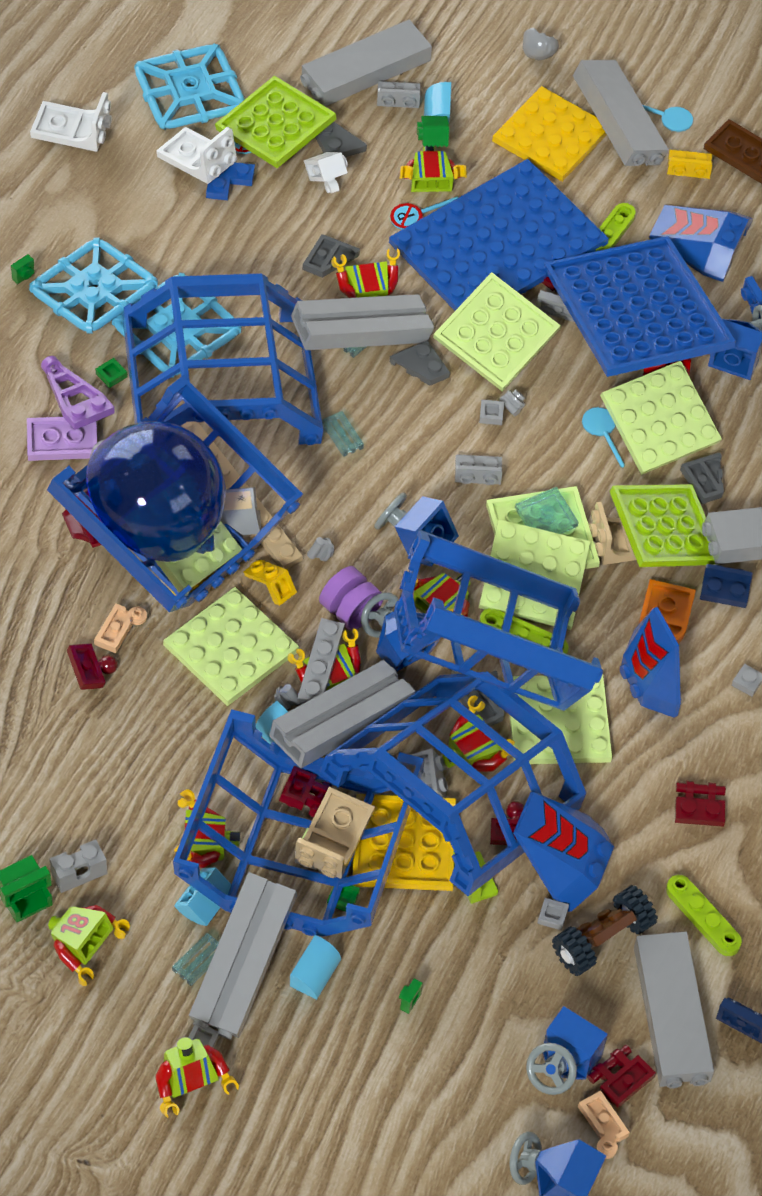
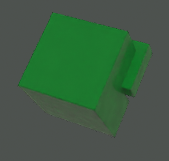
(25, 888)

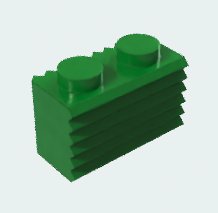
(433, 131)

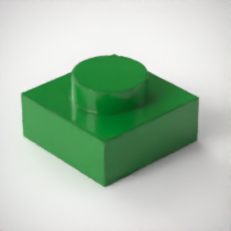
(22, 269)
(111, 372)
(348, 895)
(409, 995)

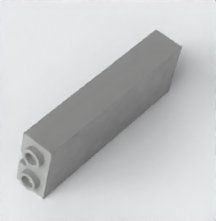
(366, 63)
(620, 112)
(362, 322)
(734, 535)
(339, 713)
(242, 956)
(673, 1009)

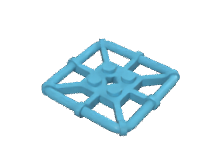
(182, 95)
(92, 297)
(165, 318)

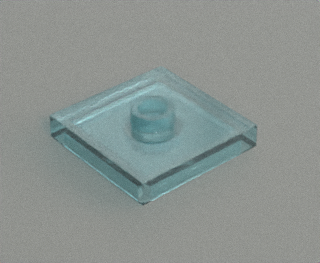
(547, 512)

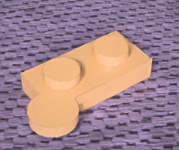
(118, 625)
(604, 1123)

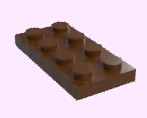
(737, 148)

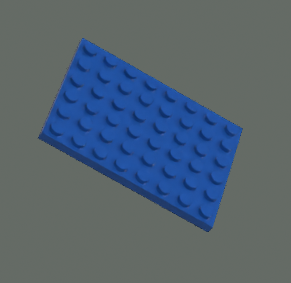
(500, 229)
(639, 306)

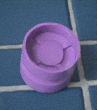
(347, 596)

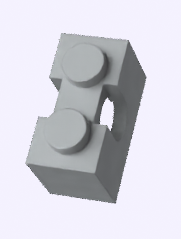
(64, 866)

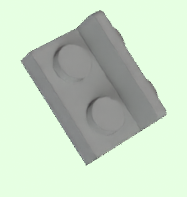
(398, 94)
(478, 469)
(433, 771)

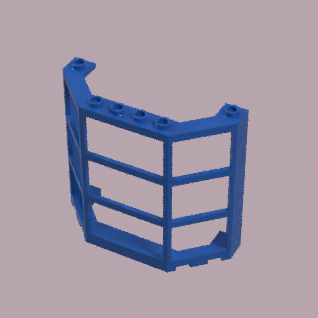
(233, 409)
(68, 485)
(567, 675)
(243, 728)
(424, 800)

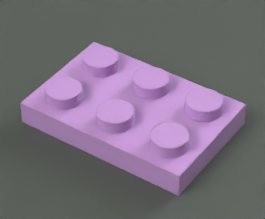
(56, 440)

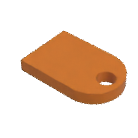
(674, 604)

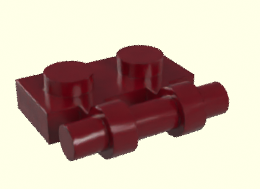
(298, 787)
(698, 810)
(627, 1080)

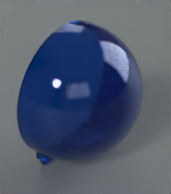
(158, 490)

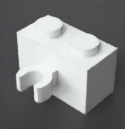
(326, 168)

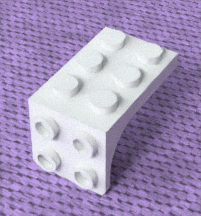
(73, 125)
(198, 154)

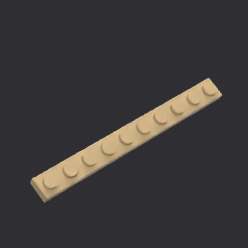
(277, 542)

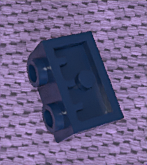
(726, 585)
(741, 1018)

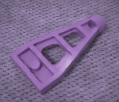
(84, 412)

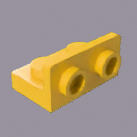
(689, 164)

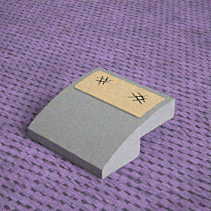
(241, 511)

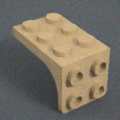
(610, 538)
(334, 833)

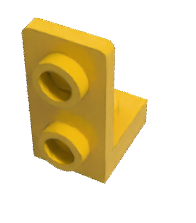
(276, 579)

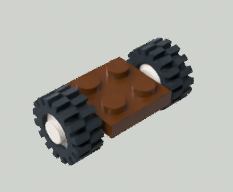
(575, 944)

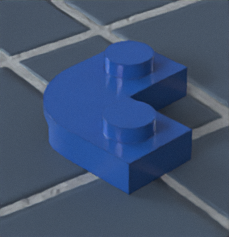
(235, 174)

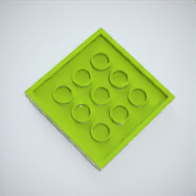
(276, 121)
(663, 524)

